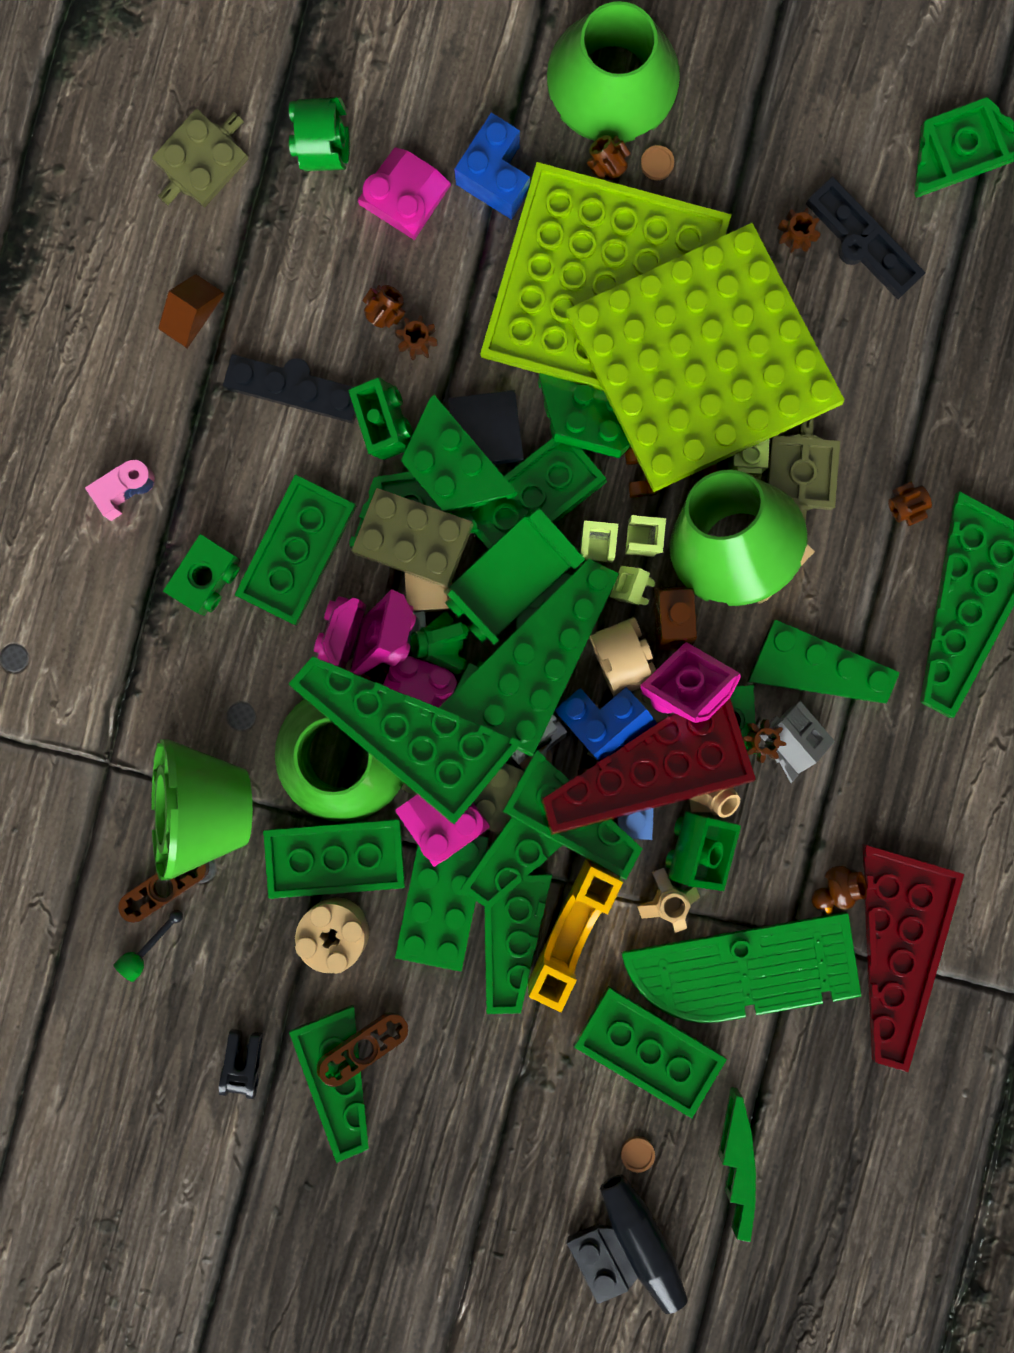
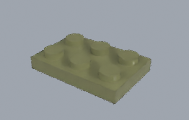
(412, 537)

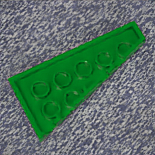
(971, 601)
(529, 671)
(421, 744)

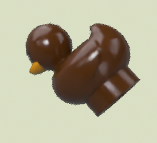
(843, 890)

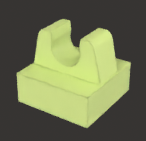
(631, 585)

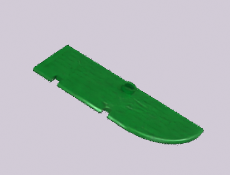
(761, 966)

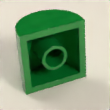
(702, 851)

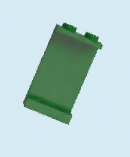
(511, 574)

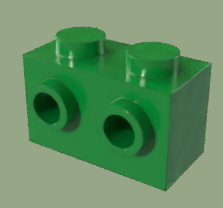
(381, 418)

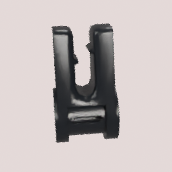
(240, 1078)

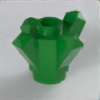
(441, 643)

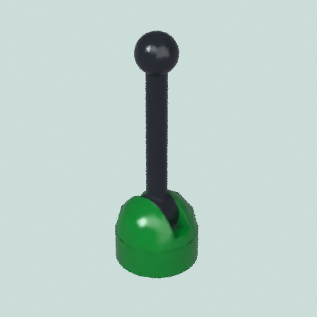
(131, 963)

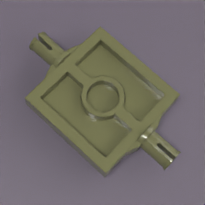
(200, 158)
(805, 468)

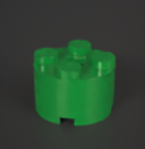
(319, 134)

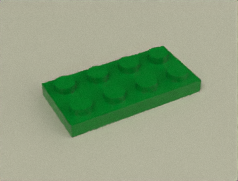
(550, 479)
(295, 550)
(334, 858)
(437, 911)
(650, 1052)

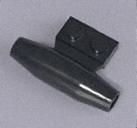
(627, 1250)

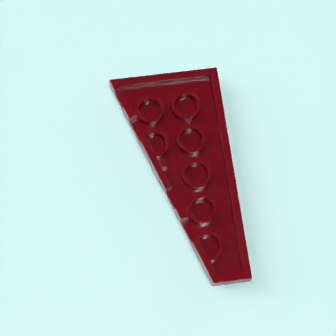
(655, 769)
(906, 932)

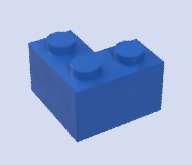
(486, 167)
(606, 728)

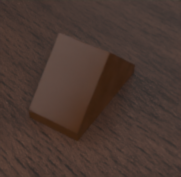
(188, 309)

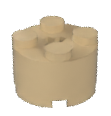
(623, 656)
(313, 936)

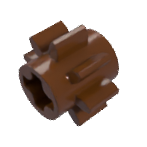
(608, 157)
(797, 239)
(384, 306)
(422, 344)
(910, 503)
(773, 741)

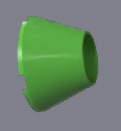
(606, 102)
(742, 565)
(313, 795)
(199, 808)

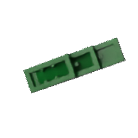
(738, 1153)

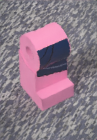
(119, 485)

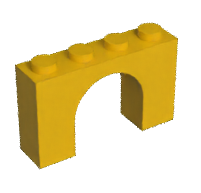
(555, 968)

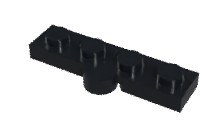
(864, 238)
(290, 387)

